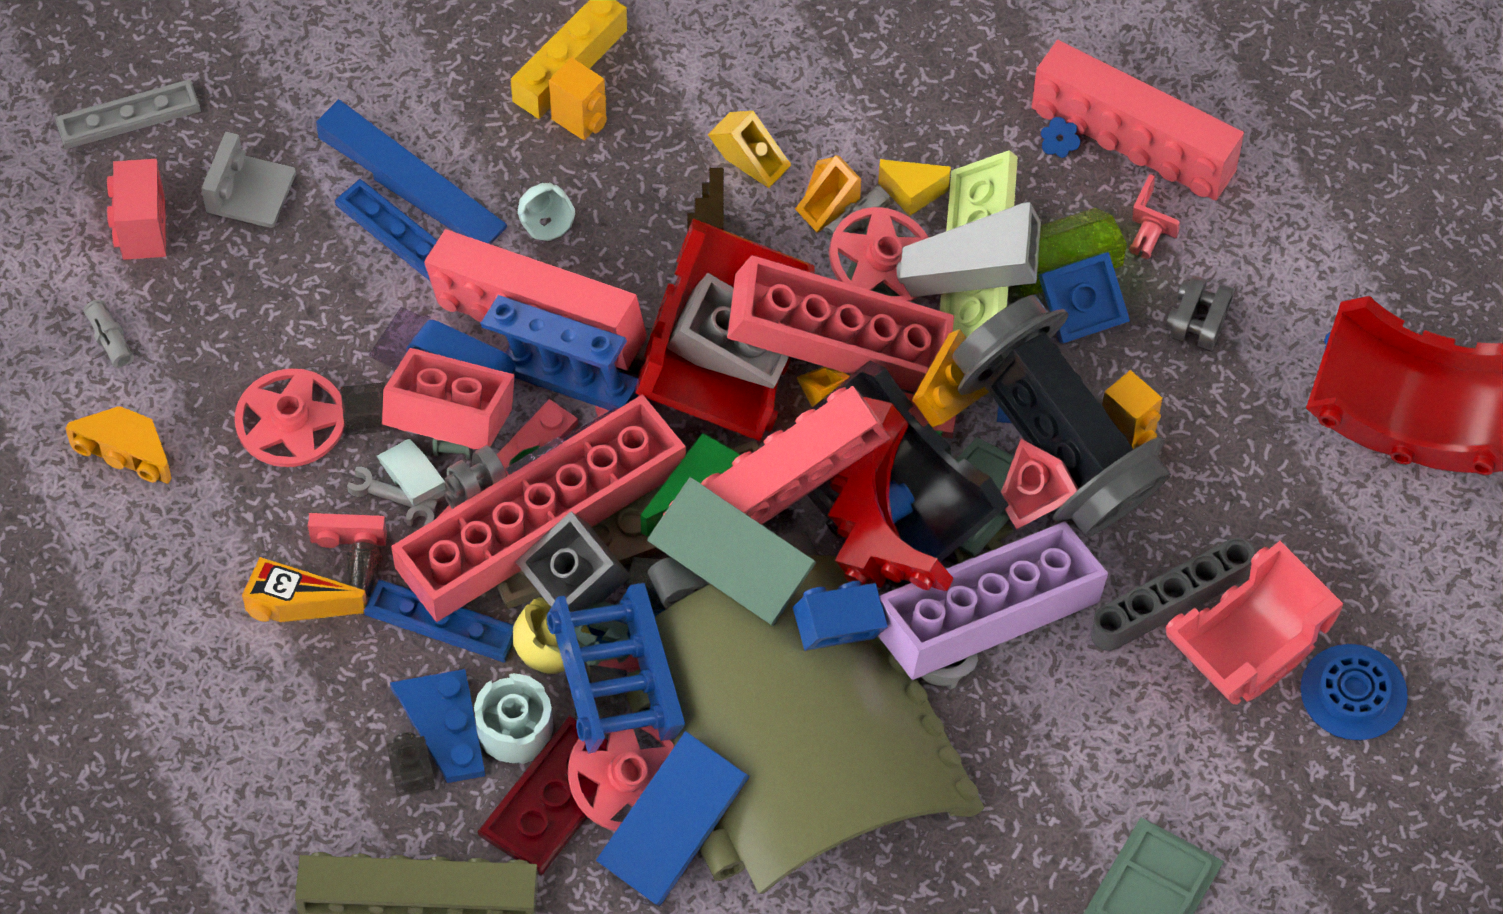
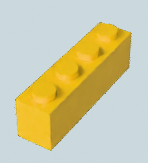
(583, 38)

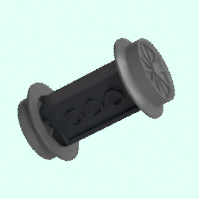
(1059, 414)

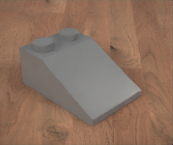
(703, 340)

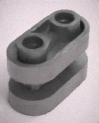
(1191, 295)
(467, 482)

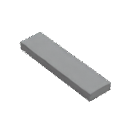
(127, 114)

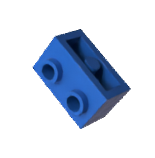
(839, 615)

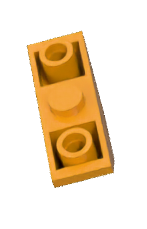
(123, 441)

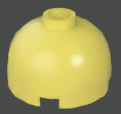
(535, 642)

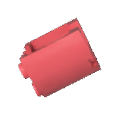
(1259, 627)

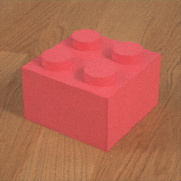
(137, 209)

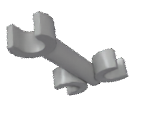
(426, 508)

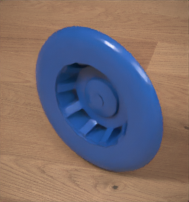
(1355, 686)

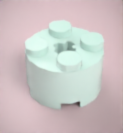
(513, 718)

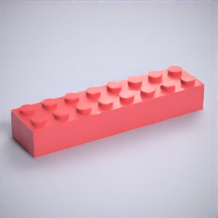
(587, 474)

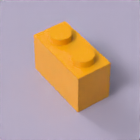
(578, 99)
(1133, 408)

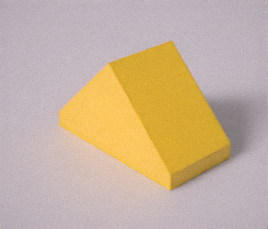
(913, 183)

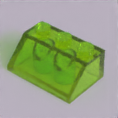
(1077, 239)

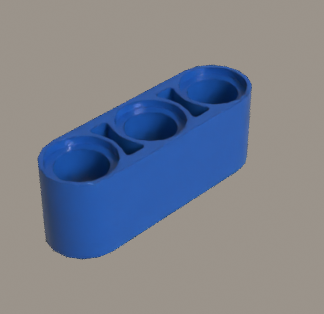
(451, 343)

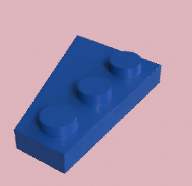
(444, 715)

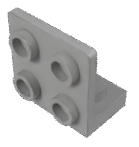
(245, 185)

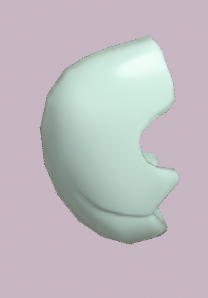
(543, 202)

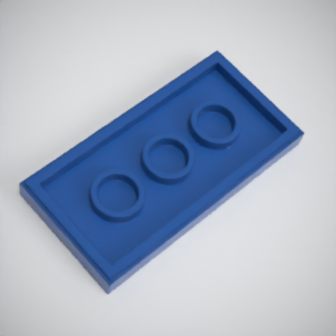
(672, 818)

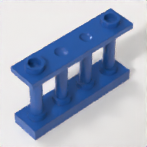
(562, 354)
(643, 644)

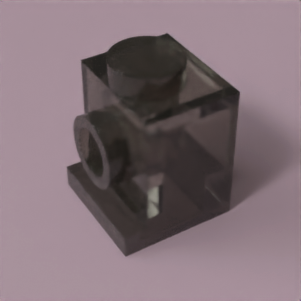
(410, 775)

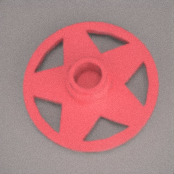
(876, 251)
(289, 417)
(619, 771)

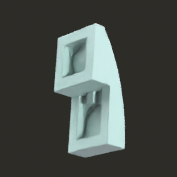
(412, 471)

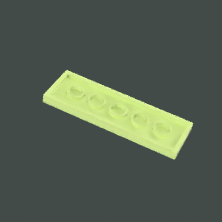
(974, 194)

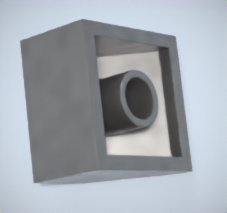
(573, 564)

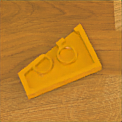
(938, 391)

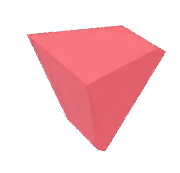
(1035, 484)

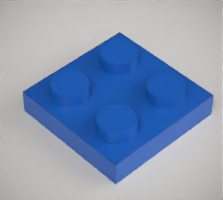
(1088, 294)

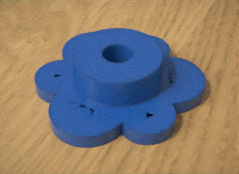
(1056, 128)

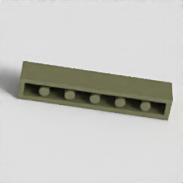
(413, 886)

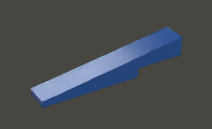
(406, 174)

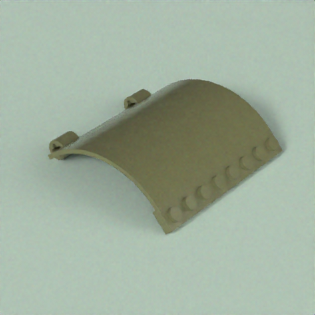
(824, 733)

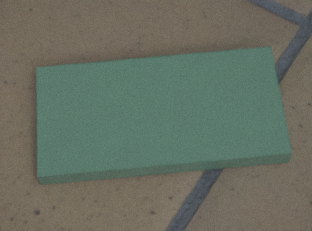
(731, 551)

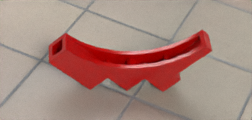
(865, 517)

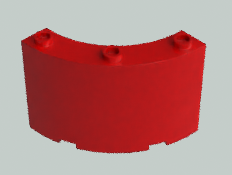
(695, 389)
(1394, 398)

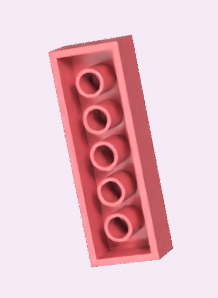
(1137, 120)
(473, 273)
(834, 322)
(800, 457)

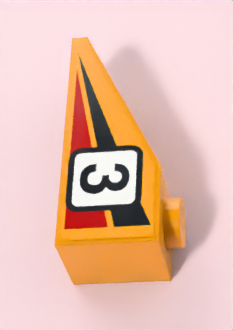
(294, 594)

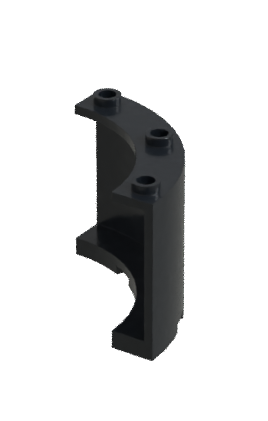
(949, 496)

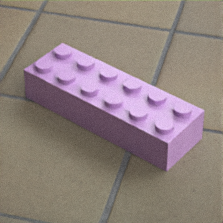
(992, 600)

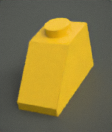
(749, 147)

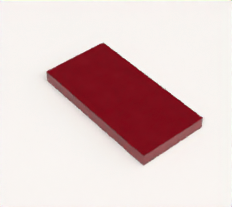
(540, 809)

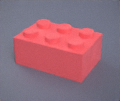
(447, 399)

